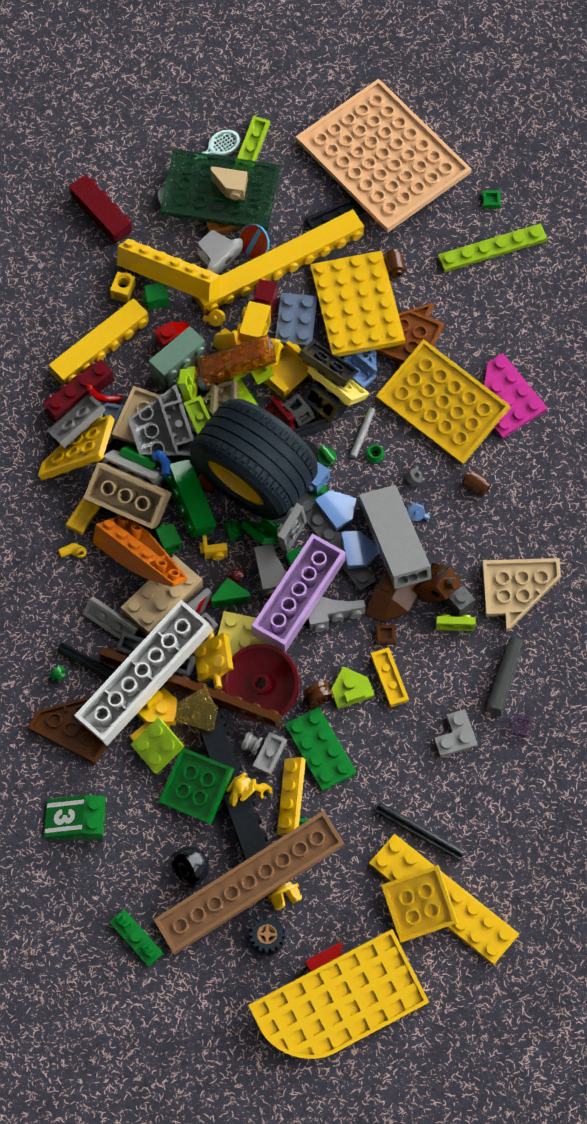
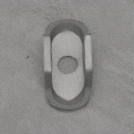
(219, 251)

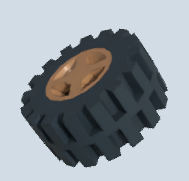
(265, 929)

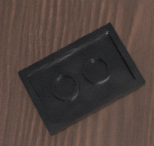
(328, 364)

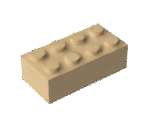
(127, 495)
(156, 600)

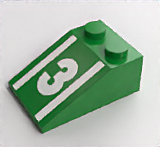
(76, 818)

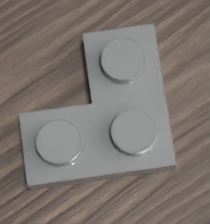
(460, 739)

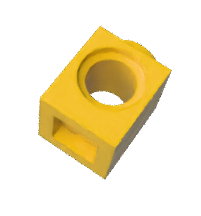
(120, 293)

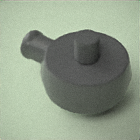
(414, 476)

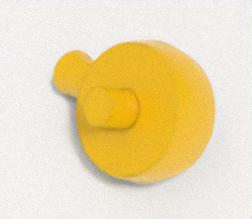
(215, 318)

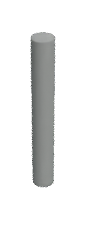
(362, 433)

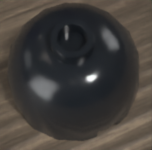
(190, 861)

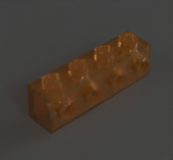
(237, 360)

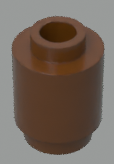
(394, 263)
(476, 483)

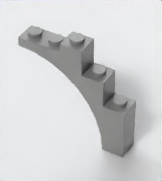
(271, 574)

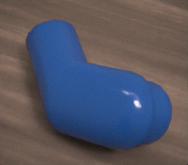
(164, 461)

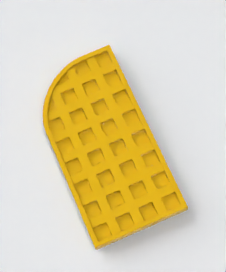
(340, 1000)

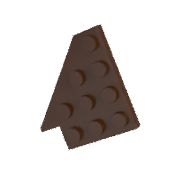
(63, 729)

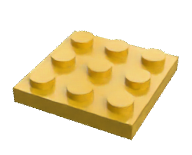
(419, 904)

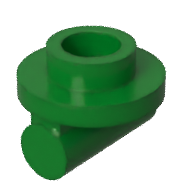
(326, 456)
(233, 530)

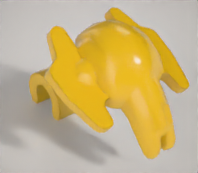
(245, 787)

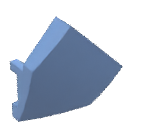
(366, 364)
(337, 508)
(358, 549)

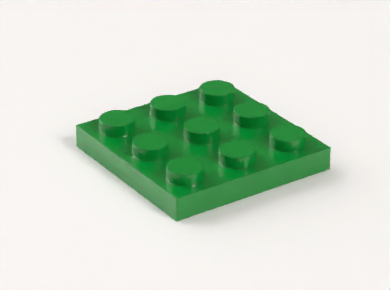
(196, 785)

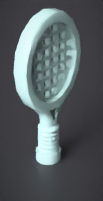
(223, 153)

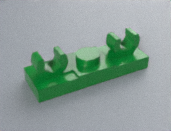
(136, 938)

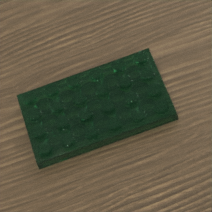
(195, 196)

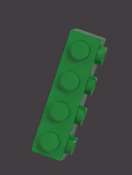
(190, 499)

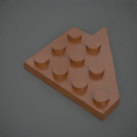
(416, 327)

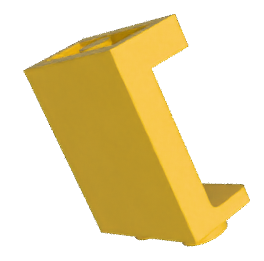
(289, 371)

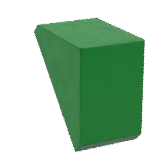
(229, 595)

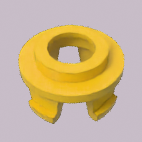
(291, 891)

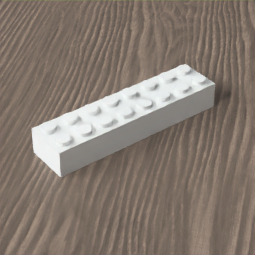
(143, 672)

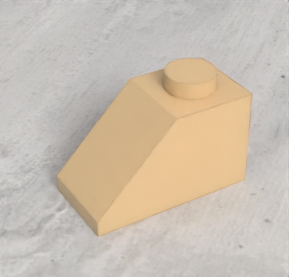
(230, 182)

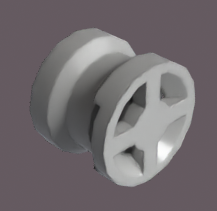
(252, 743)

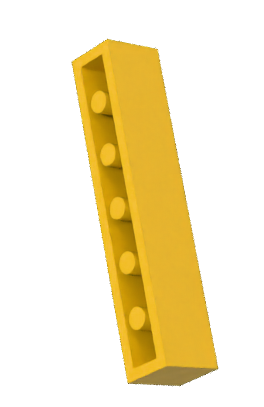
(168, 270)
(99, 342)

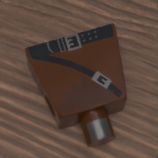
(441, 585)

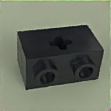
(324, 402)

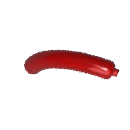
(102, 398)

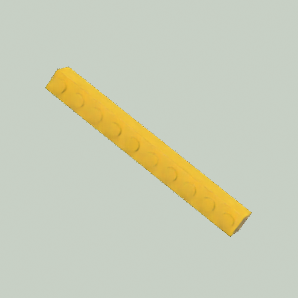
(285, 259)

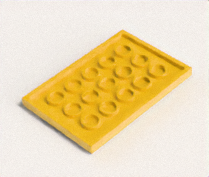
(357, 304)
(443, 401)

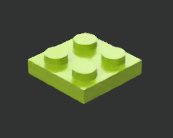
(157, 745)

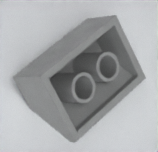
(152, 476)

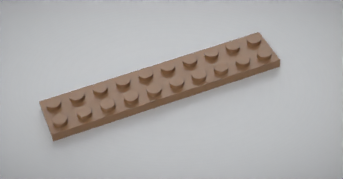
(249, 882)

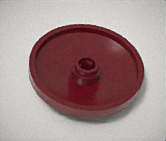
(264, 677)

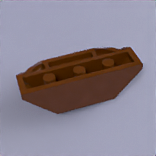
(390, 602)

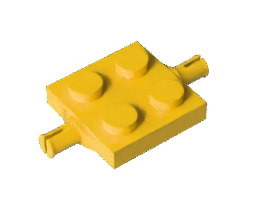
(213, 659)

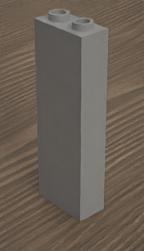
(395, 537)

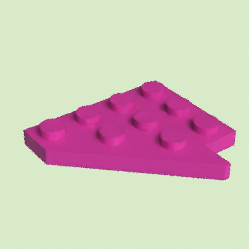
(512, 388)

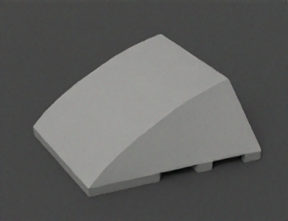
(162, 426)

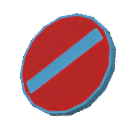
(254, 241)

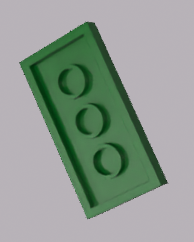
(320, 749)

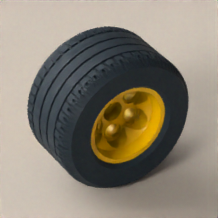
(254, 459)

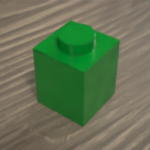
(155, 296)
(168, 538)

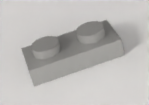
(269, 754)

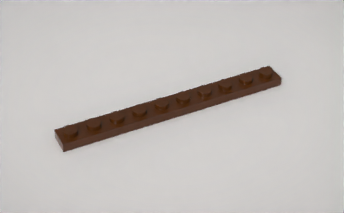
(183, 684)

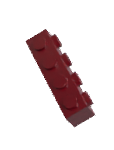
(100, 208)
(97, 375)

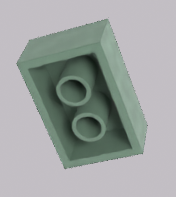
(177, 355)

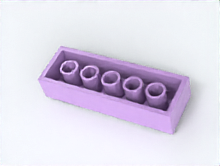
(298, 593)

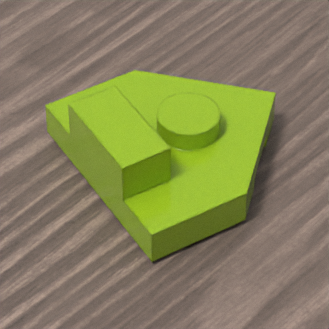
(351, 688)

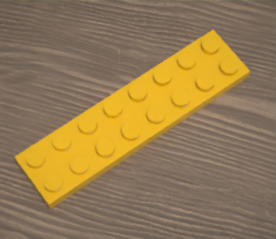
(476, 923)

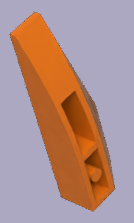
(137, 550)

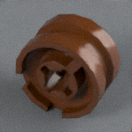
(318, 693)

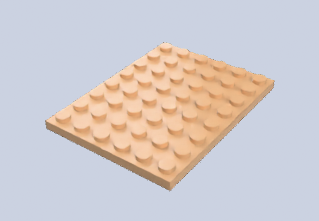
(383, 155)

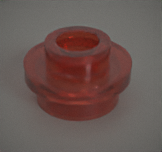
(236, 575)

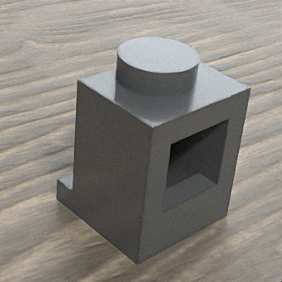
(300, 410)

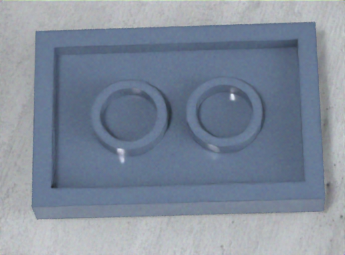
(296, 319)

